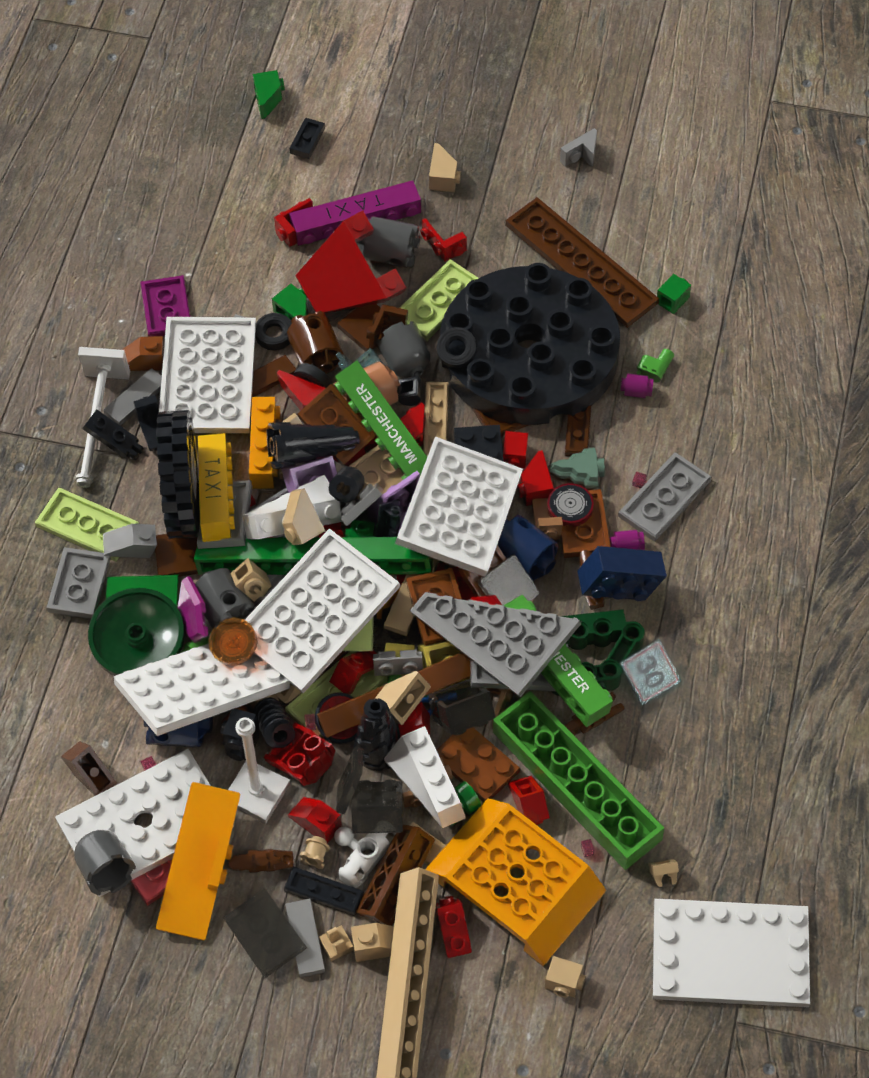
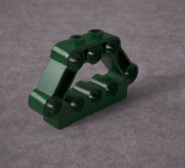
(616, 631)

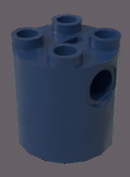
(530, 546)
(186, 736)

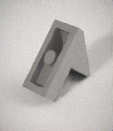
(580, 147)

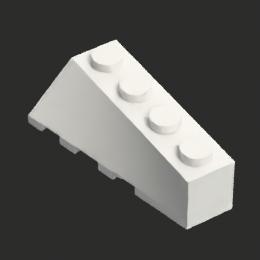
(268, 518)
(423, 772)

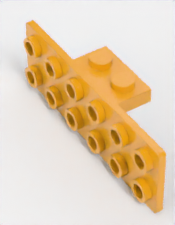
(198, 861)

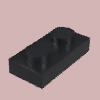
(307, 138)

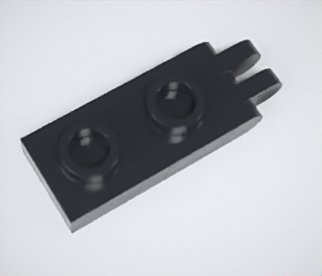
(113, 435)

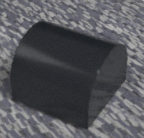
(410, 391)

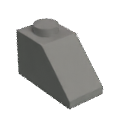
(130, 541)

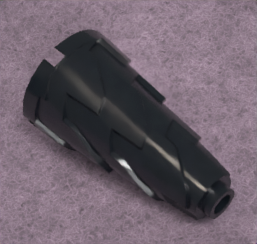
(306, 442)
(376, 734)

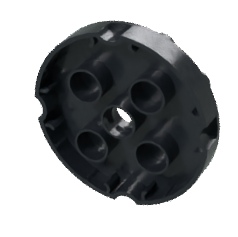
(554, 376)

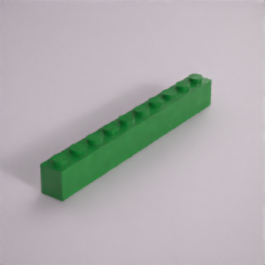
(279, 556)

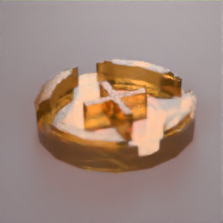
(233, 641)

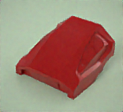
(305, 757)

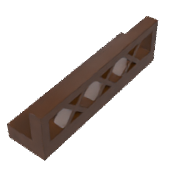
(409, 855)

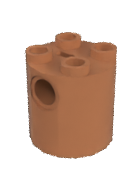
(385, 381)

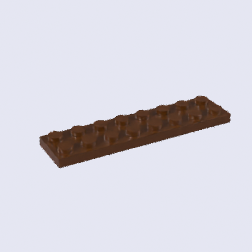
(578, 256)

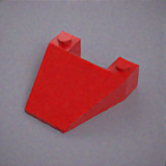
(339, 274)

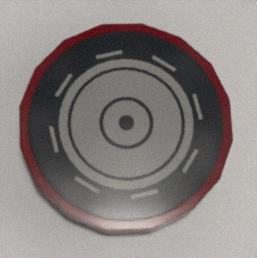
(571, 503)

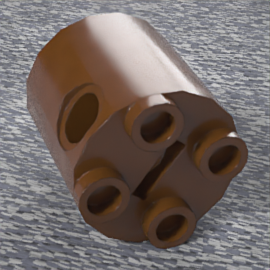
(314, 341)

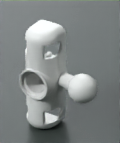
(357, 860)

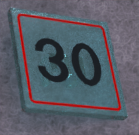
(650, 672)

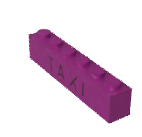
(387, 203)

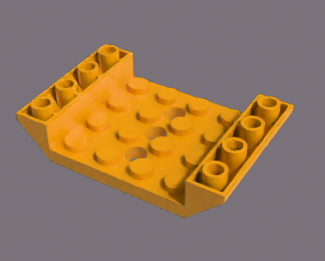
(540, 905)

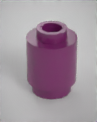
(637, 386)
(628, 539)

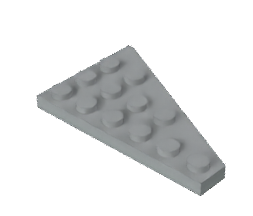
(500, 639)

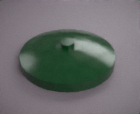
(135, 630)

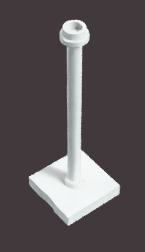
(100, 364)
(258, 786)

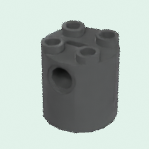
(391, 242)
(222, 597)

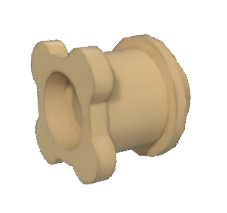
(314, 852)

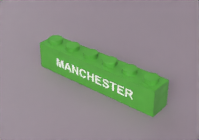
(380, 419)
(572, 680)

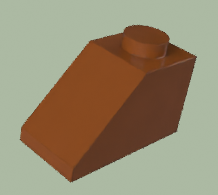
(145, 353)

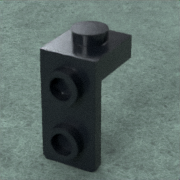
(147, 413)

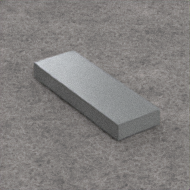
(123, 406)
(302, 920)

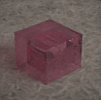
(639, 479)
(310, 721)
(148, 763)
(587, 848)

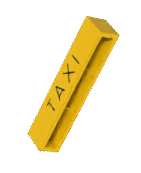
(214, 487)

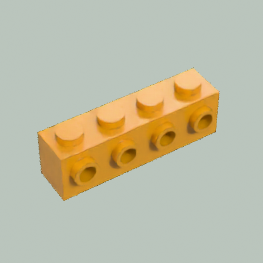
(260, 470)

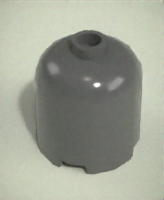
(404, 350)
(103, 861)

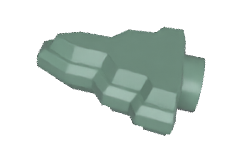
(580, 468)

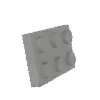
(355, 508)
(78, 583)

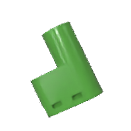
(654, 367)

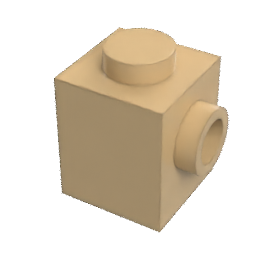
(564, 977)

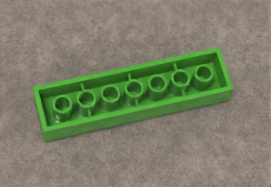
(578, 780)

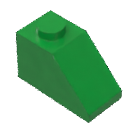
(268, 91)
(290, 302)

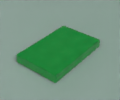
(162, 583)

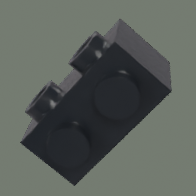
(231, 740)

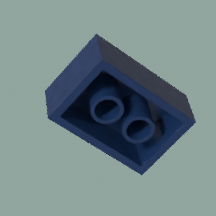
(621, 573)

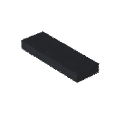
(323, 891)

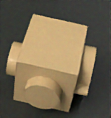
(251, 580)

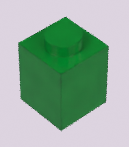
(674, 293)

